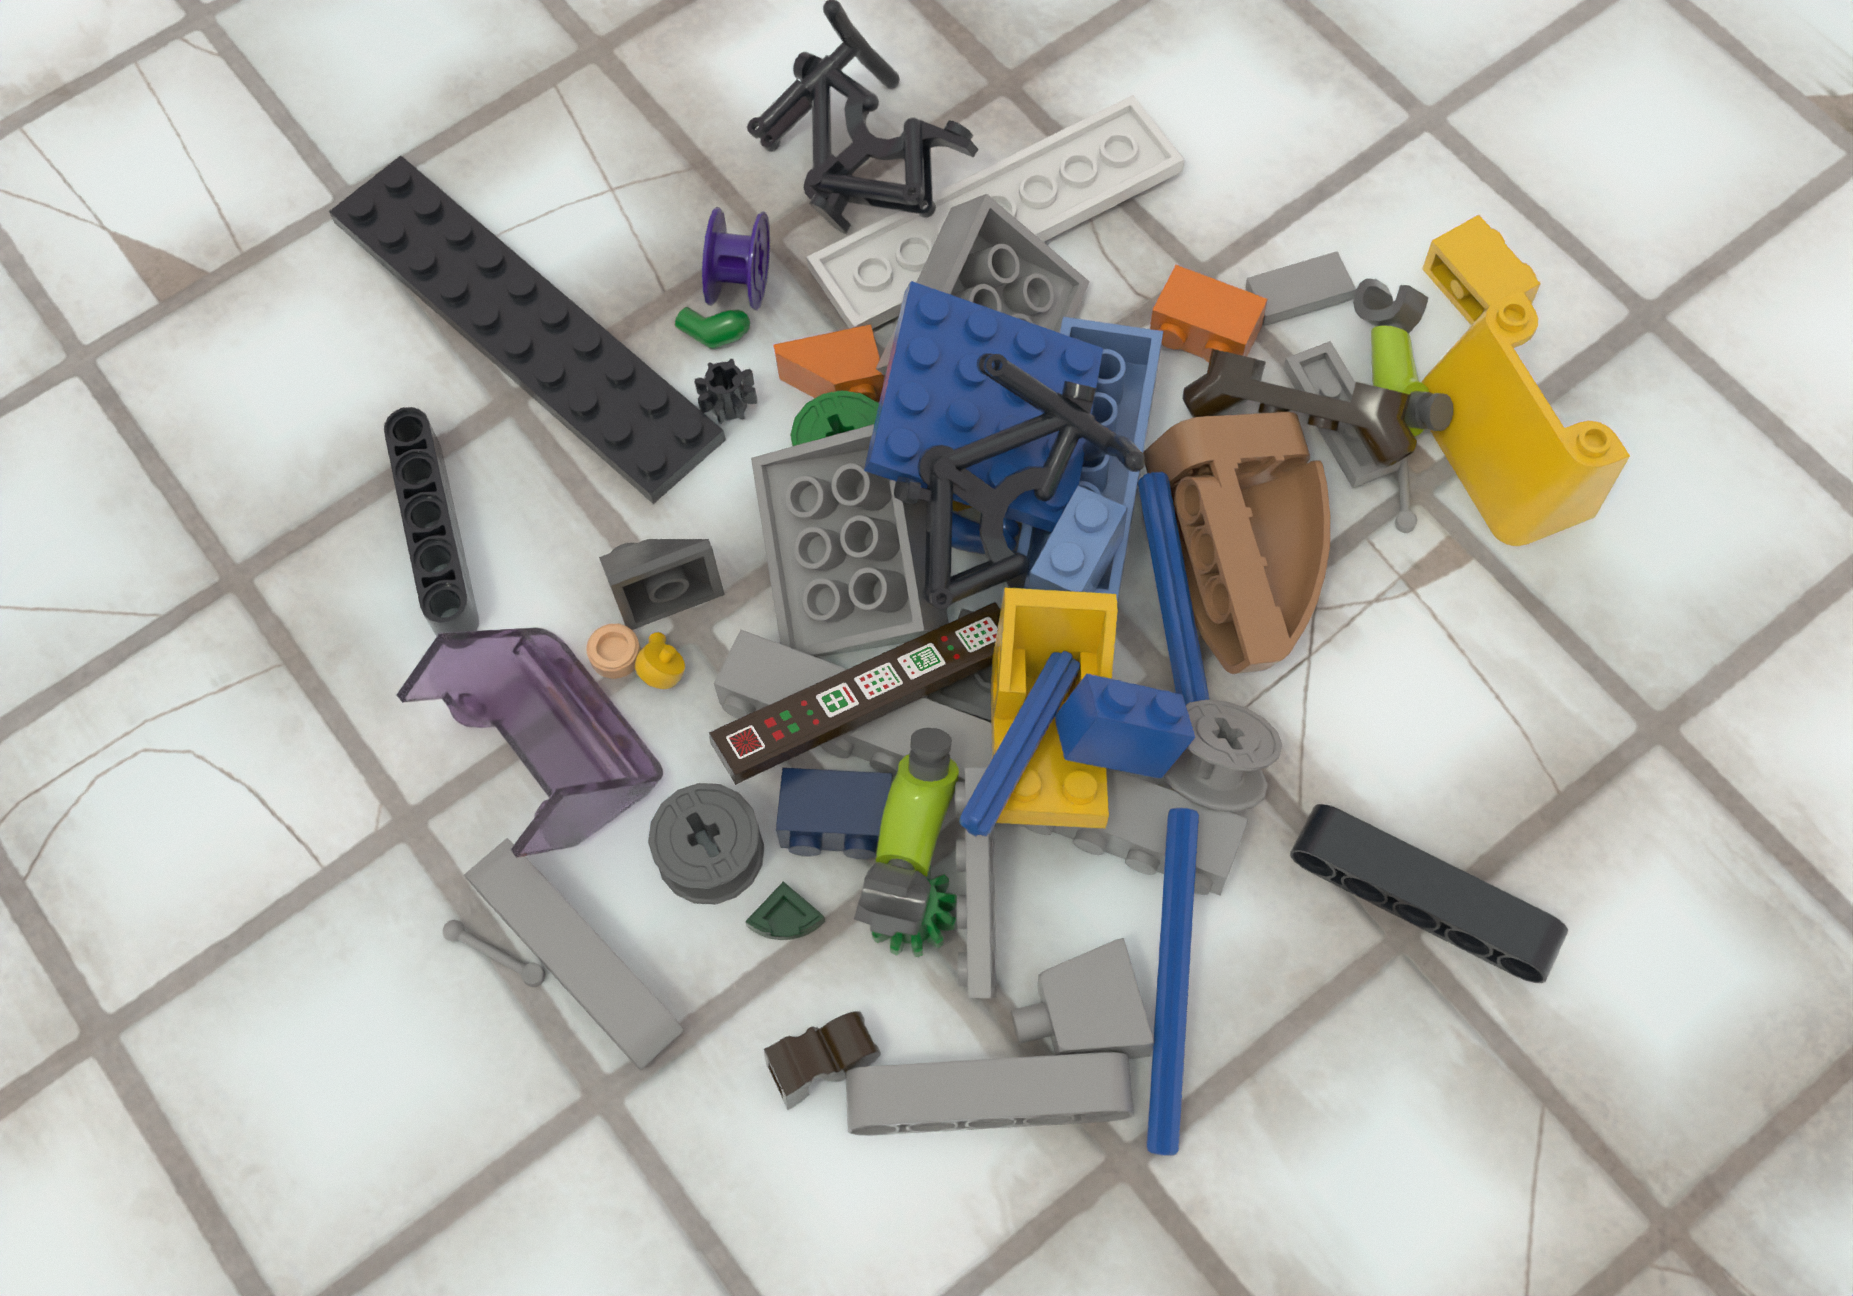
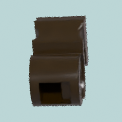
(820, 1054)

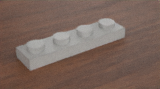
(977, 908)

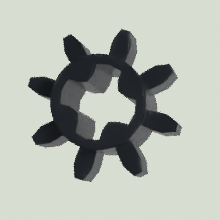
(726, 391)

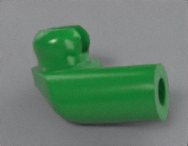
(714, 330)

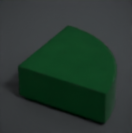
(785, 916)

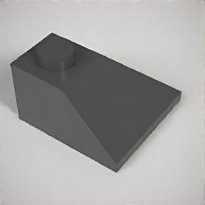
(661, 578)

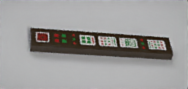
(857, 695)

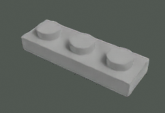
(1325, 374)

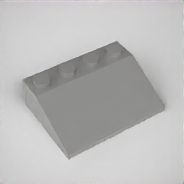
(999, 265)
(841, 549)

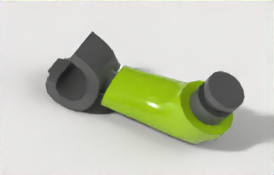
(1393, 353)
(916, 805)

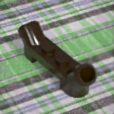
(1373, 410)

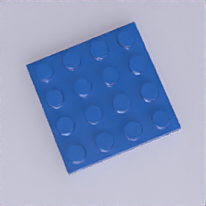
(942, 399)

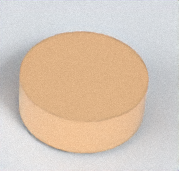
(613, 650)

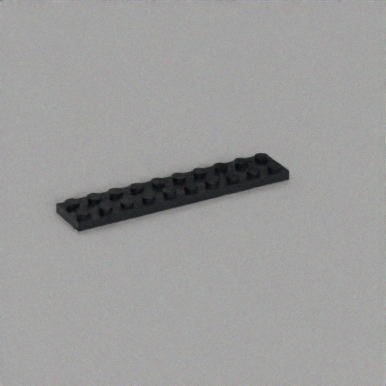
(529, 329)

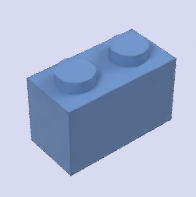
(1080, 544)

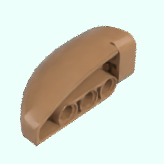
(1248, 530)

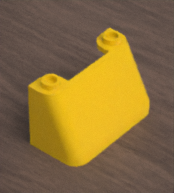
(1507, 440)

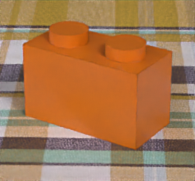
(1207, 315)

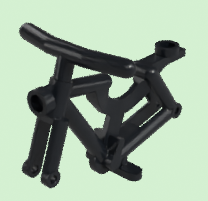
(831, 180)
(946, 474)

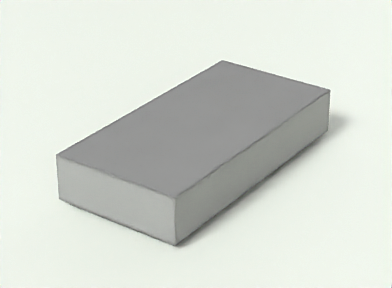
(1303, 287)

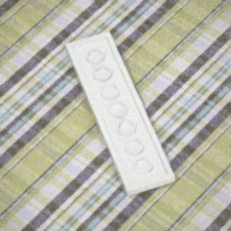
(1041, 186)

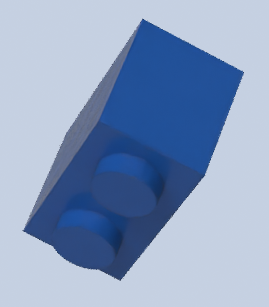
(1124, 726)

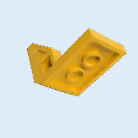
(1028, 632)

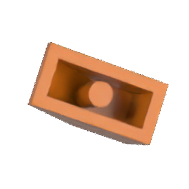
(832, 363)

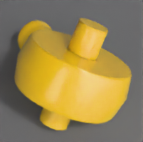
(659, 663)

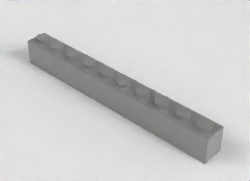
(1136, 830)

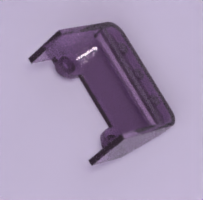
(552, 720)

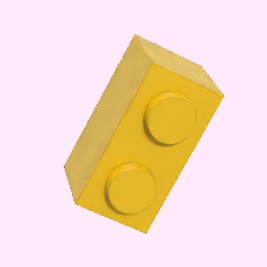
(1477, 268)

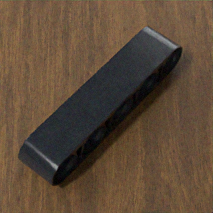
(425, 504)
(1429, 893)

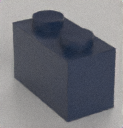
(831, 811)

